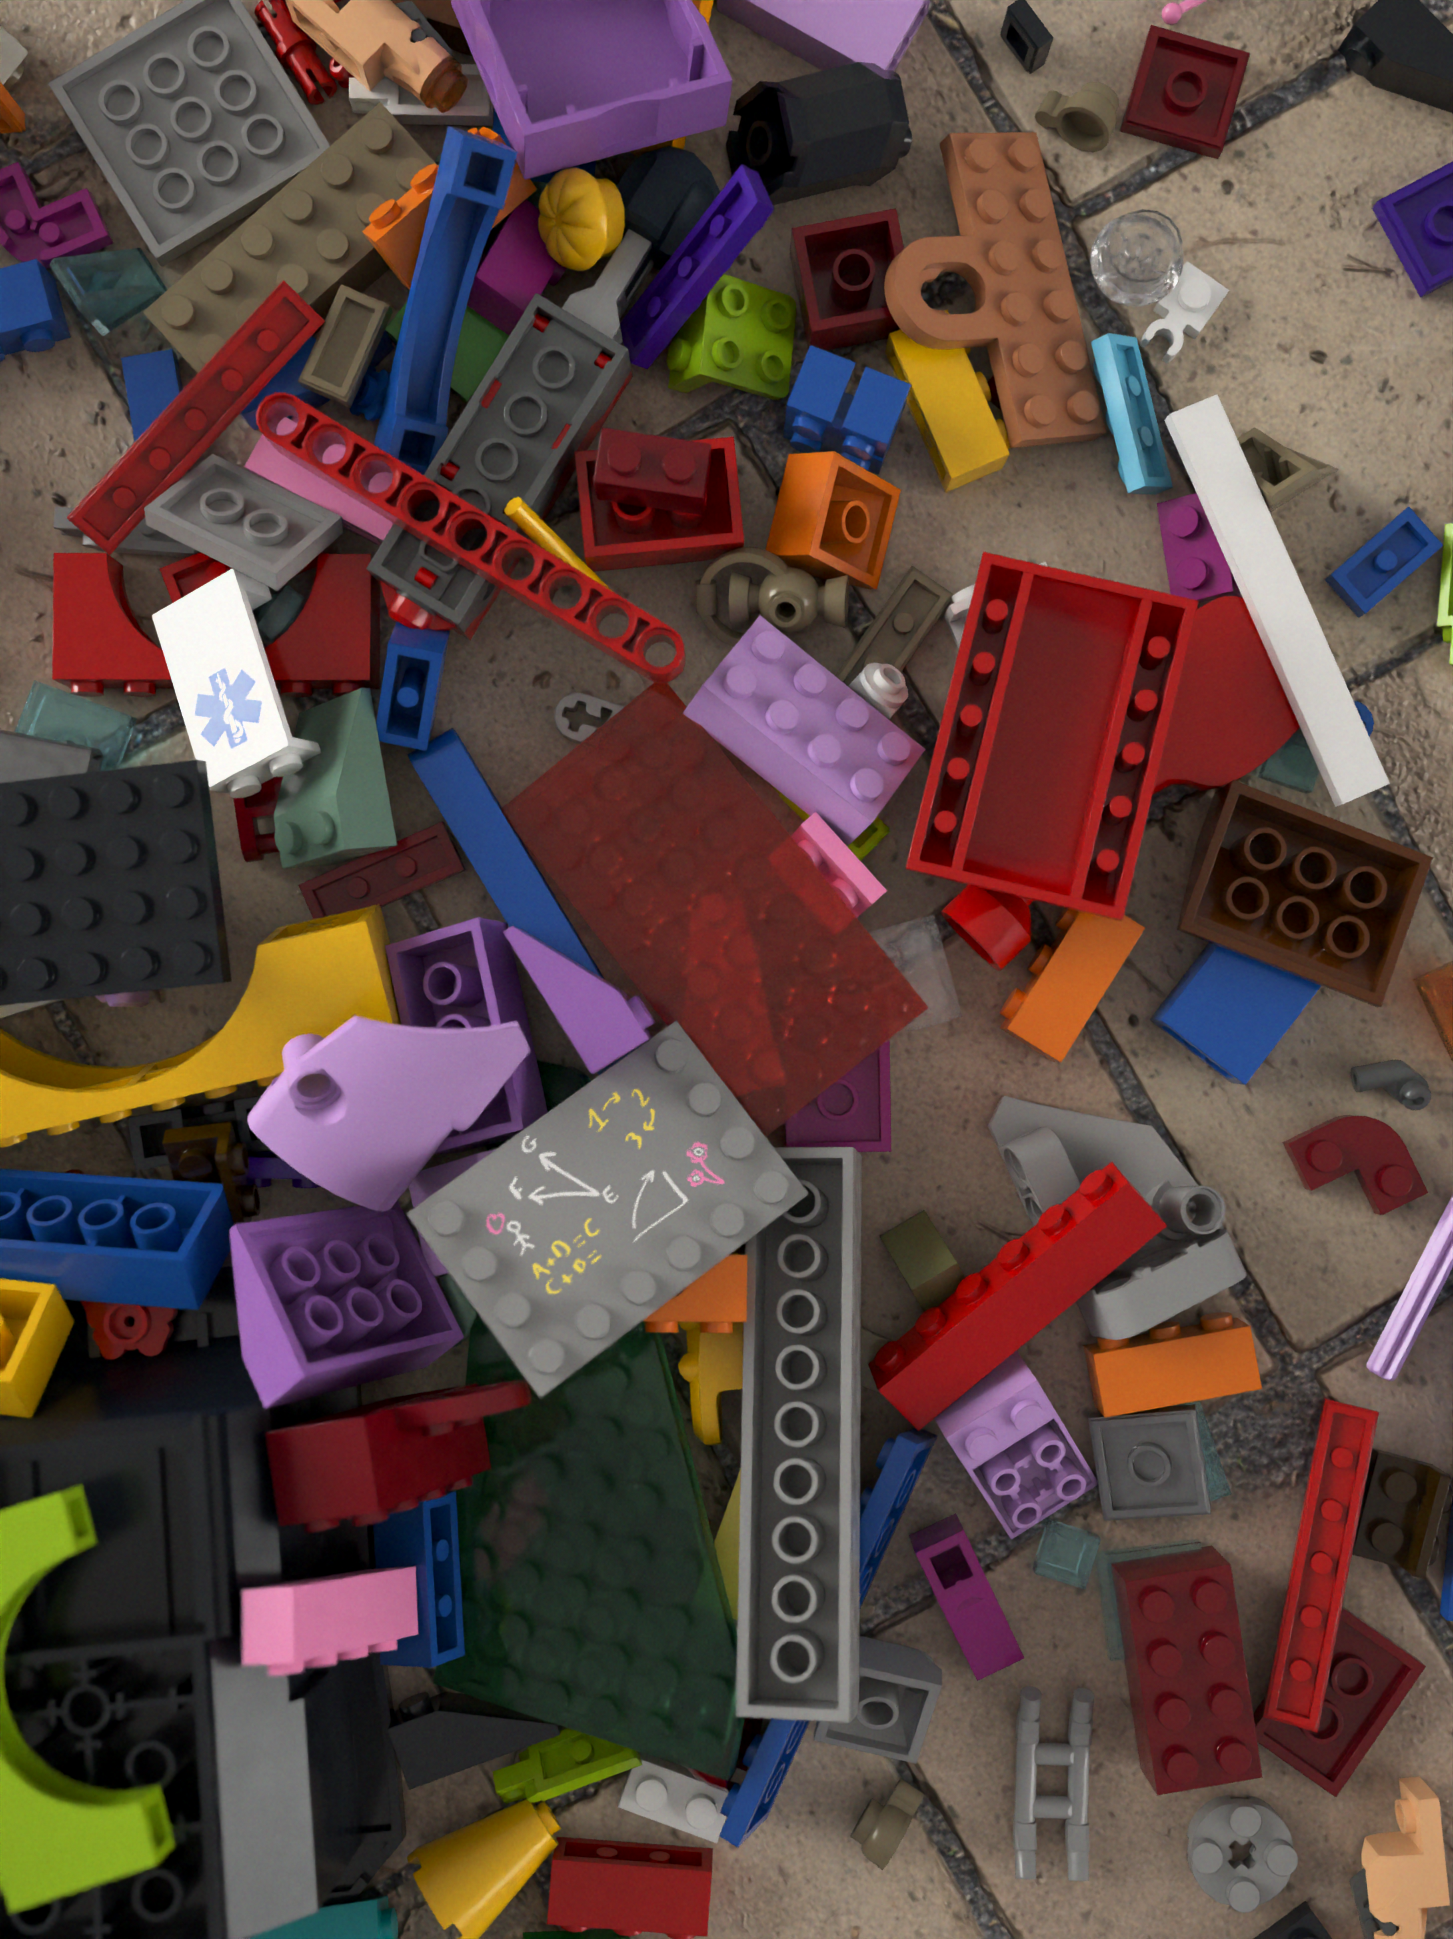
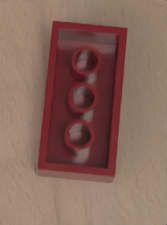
(1186, 1671)

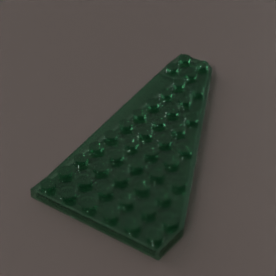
(595, 1554)

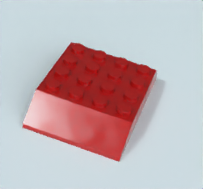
(1052, 736)

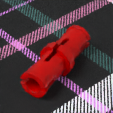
(296, 51)

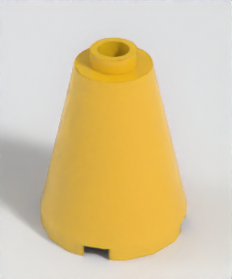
(484, 1865)

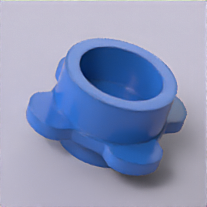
(371, 394)

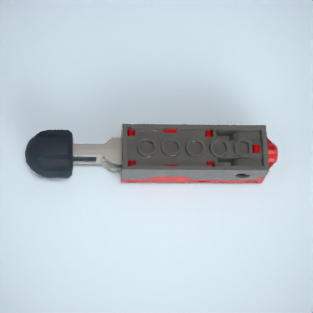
(541, 401)

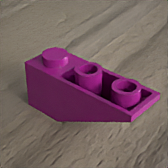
(966, 1596)

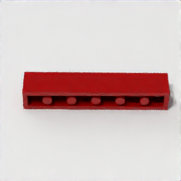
(1014, 1295)

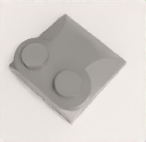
(895, 1702)

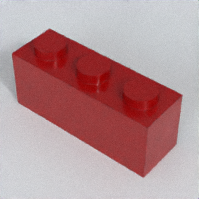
(630, 1887)

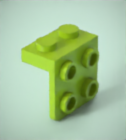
(736, 339)

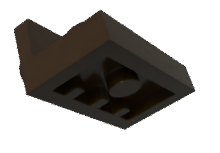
(214, 1156)
(1402, 1512)

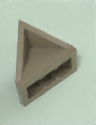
(1279, 470)

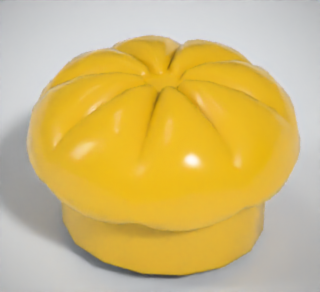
(580, 218)

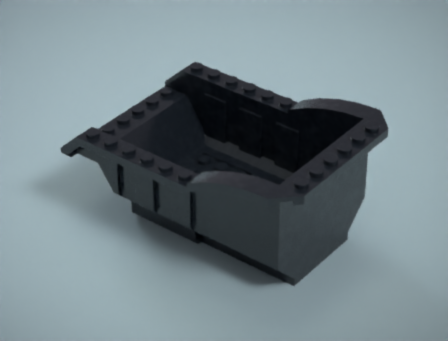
(135, 1646)

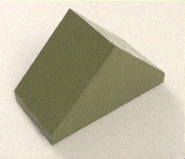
(923, 1260)

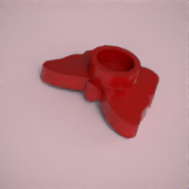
(117, 1336)

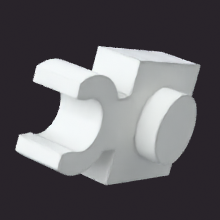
(1185, 309)

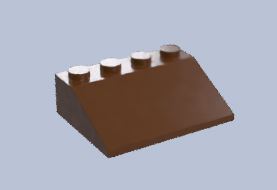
(1302, 892)

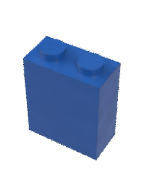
(1232, 1010)

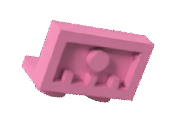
(838, 864)

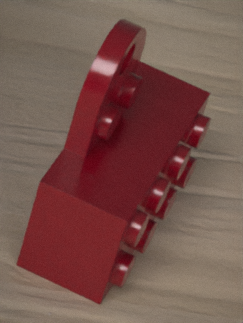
(385, 1454)

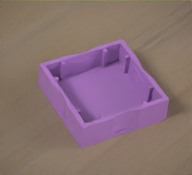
(595, 75)

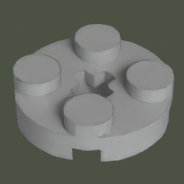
(1247, 1881)

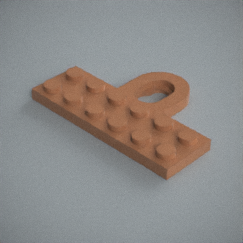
(1020, 287)

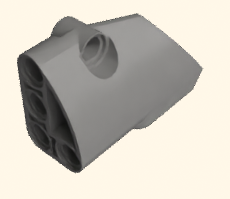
(1181, 1266)

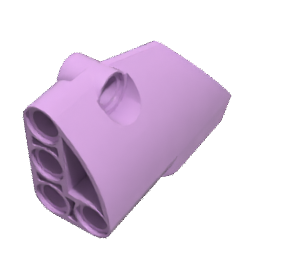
(380, 1101)

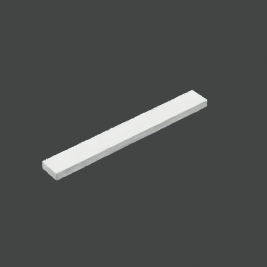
(1276, 600)

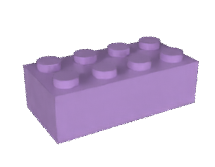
(804, 730)

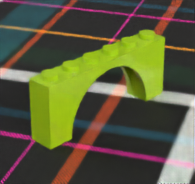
(51, 1828)

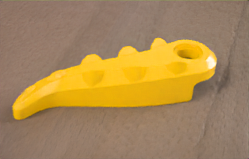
(711, 1367)

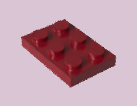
(1362, 1693)

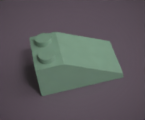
(340, 797)

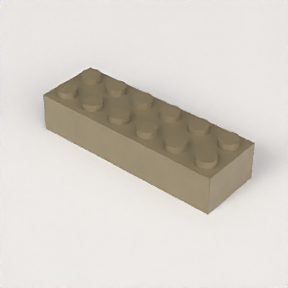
(300, 236)

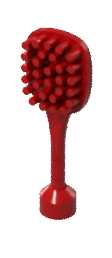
(1221, 727)

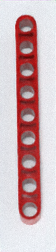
(456, 517)

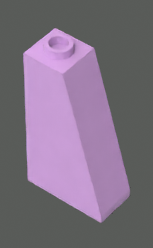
(833, 30)

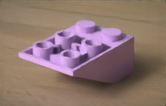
(1015, 1447)

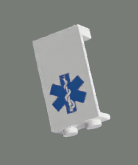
(229, 686)

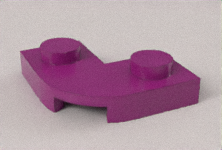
(47, 232)

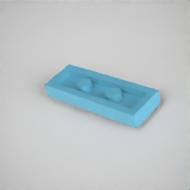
(1131, 414)

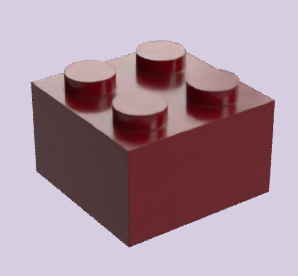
(842, 278)

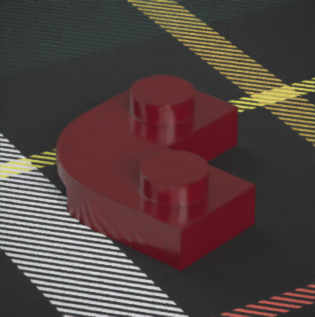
(1358, 1146)

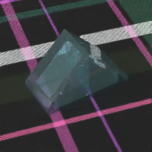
(109, 285)

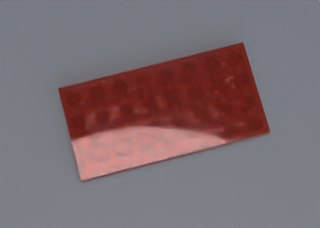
(713, 907)

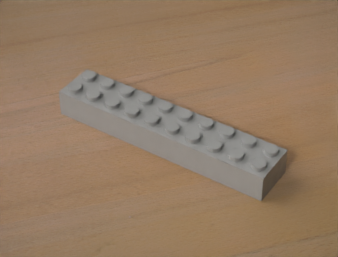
(802, 1450)

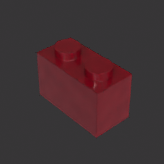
(652, 471)

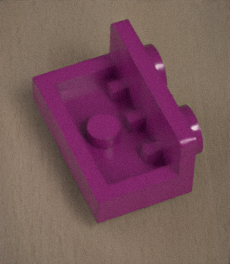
(1192, 552)

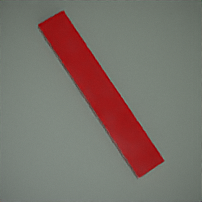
(196, 417)
(1320, 1565)

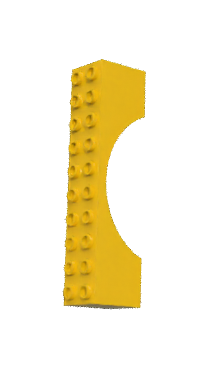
(302, 983)

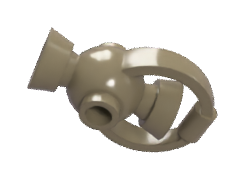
(785, 598)

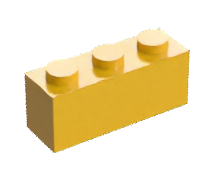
(950, 410)

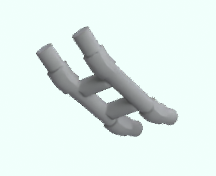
(1071, 1807)

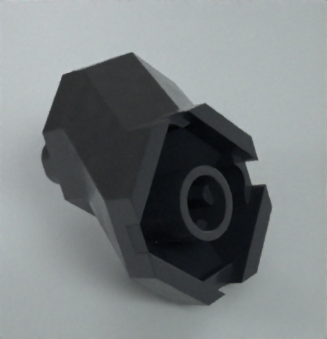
(821, 131)

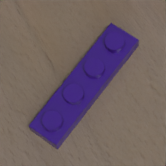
(696, 266)

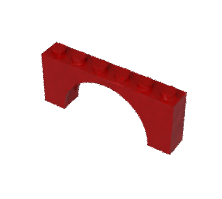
(105, 647)

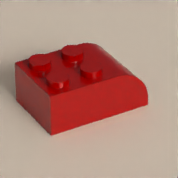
(646, 536)

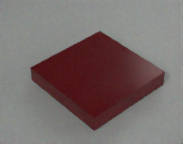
(1184, 92)

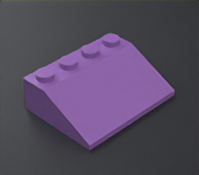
(335, 1302)

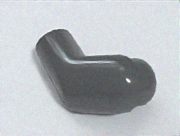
(1395, 1078)

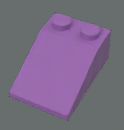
(590, 1009)

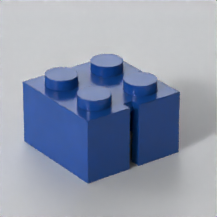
(828, 419)

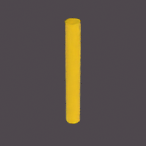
(545, 537)

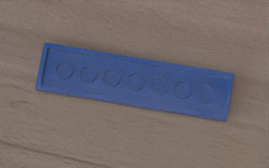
(880, 1514)

